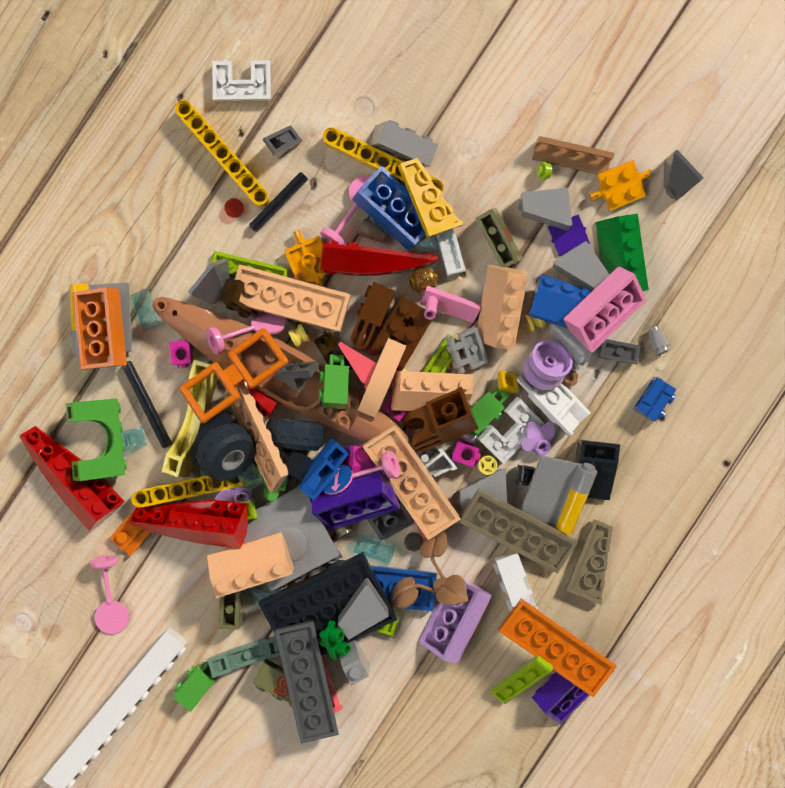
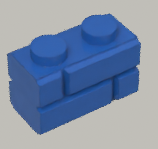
(655, 399)

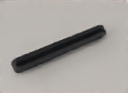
(147, 405)

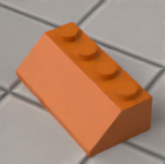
(99, 328)

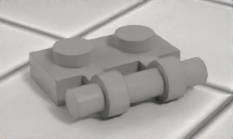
(472, 347)

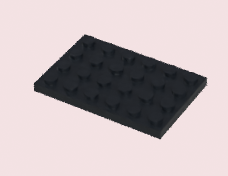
(324, 598)

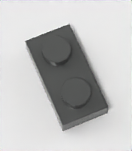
(619, 351)

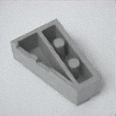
(403, 142)

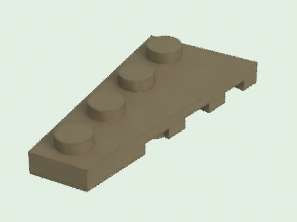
(591, 564)

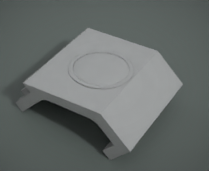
(303, 534)

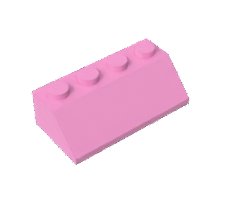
(605, 308)

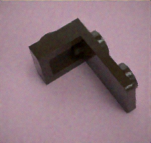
(231, 295)
(328, 345)

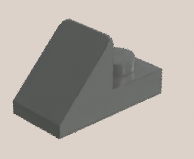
(282, 141)
(296, 374)

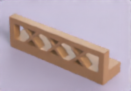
(571, 155)

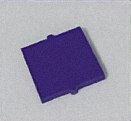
(568, 239)

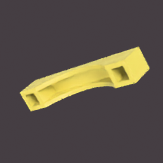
(179, 455)

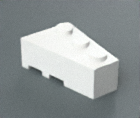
(436, 461)
(513, 579)

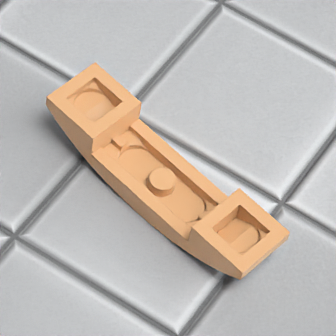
(381, 378)

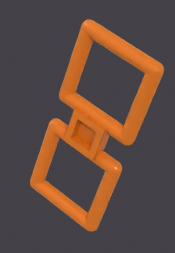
(233, 375)

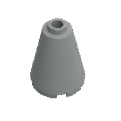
(573, 345)

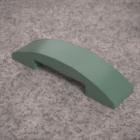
(243, 655)

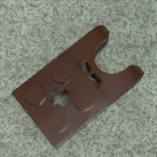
(371, 314)
(395, 329)
(441, 420)

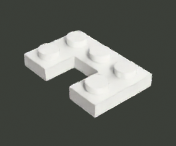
(241, 90)
(505, 446)

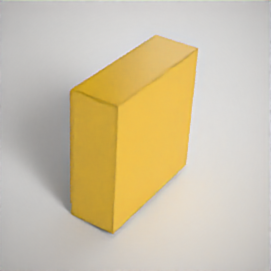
(507, 381)

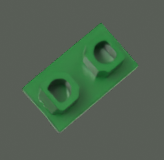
(333, 640)

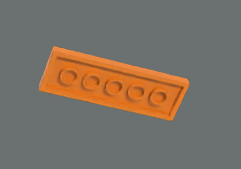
(558, 646)

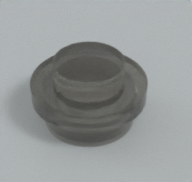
(413, 541)

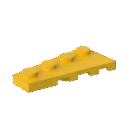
(430, 206)

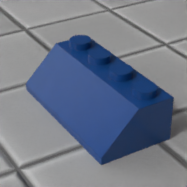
(390, 207)
(555, 300)

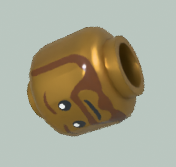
(422, 278)

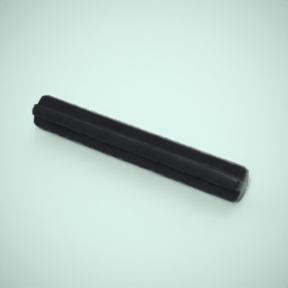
(271, 209)

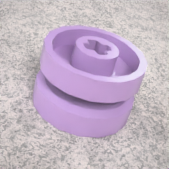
(547, 365)

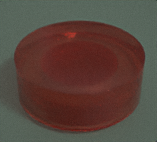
(234, 208)

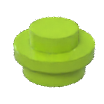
(544, 171)

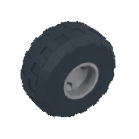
(295, 434)
(226, 451)

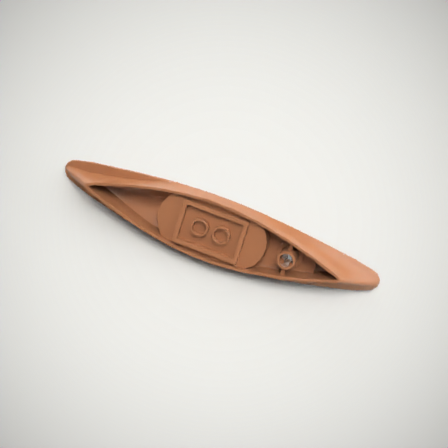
(192, 324)

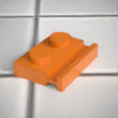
(129, 537)

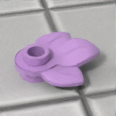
(536, 436)
(234, 495)

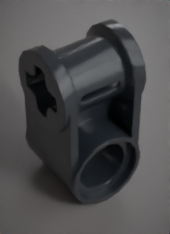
(528, 474)

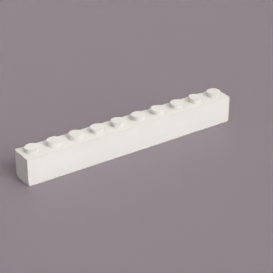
(115, 709)

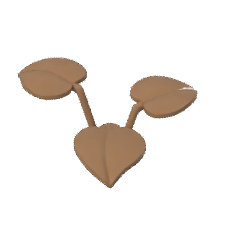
(448, 590)

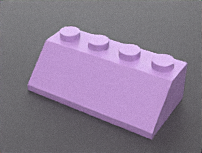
(454, 625)

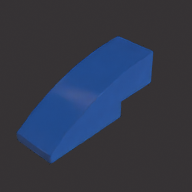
(323, 469)

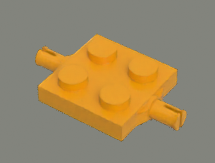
(620, 185)
(305, 259)

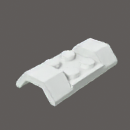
(557, 404)

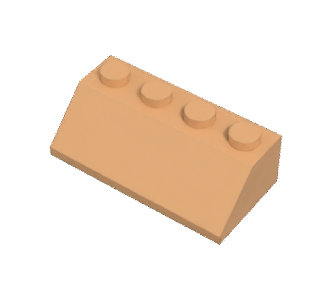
(501, 306)
(414, 389)
(249, 566)

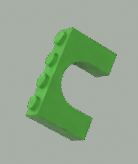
(111, 461)

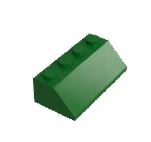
(622, 246)

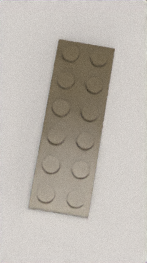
(517, 530)

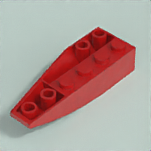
(368, 261)
(88, 499)
(196, 521)

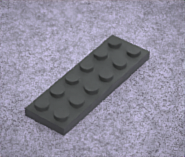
(306, 681)

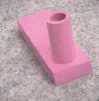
(438, 300)

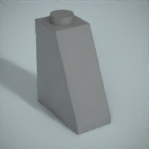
(547, 207)
(582, 266)
(493, 484)
(362, 610)
(355, 663)

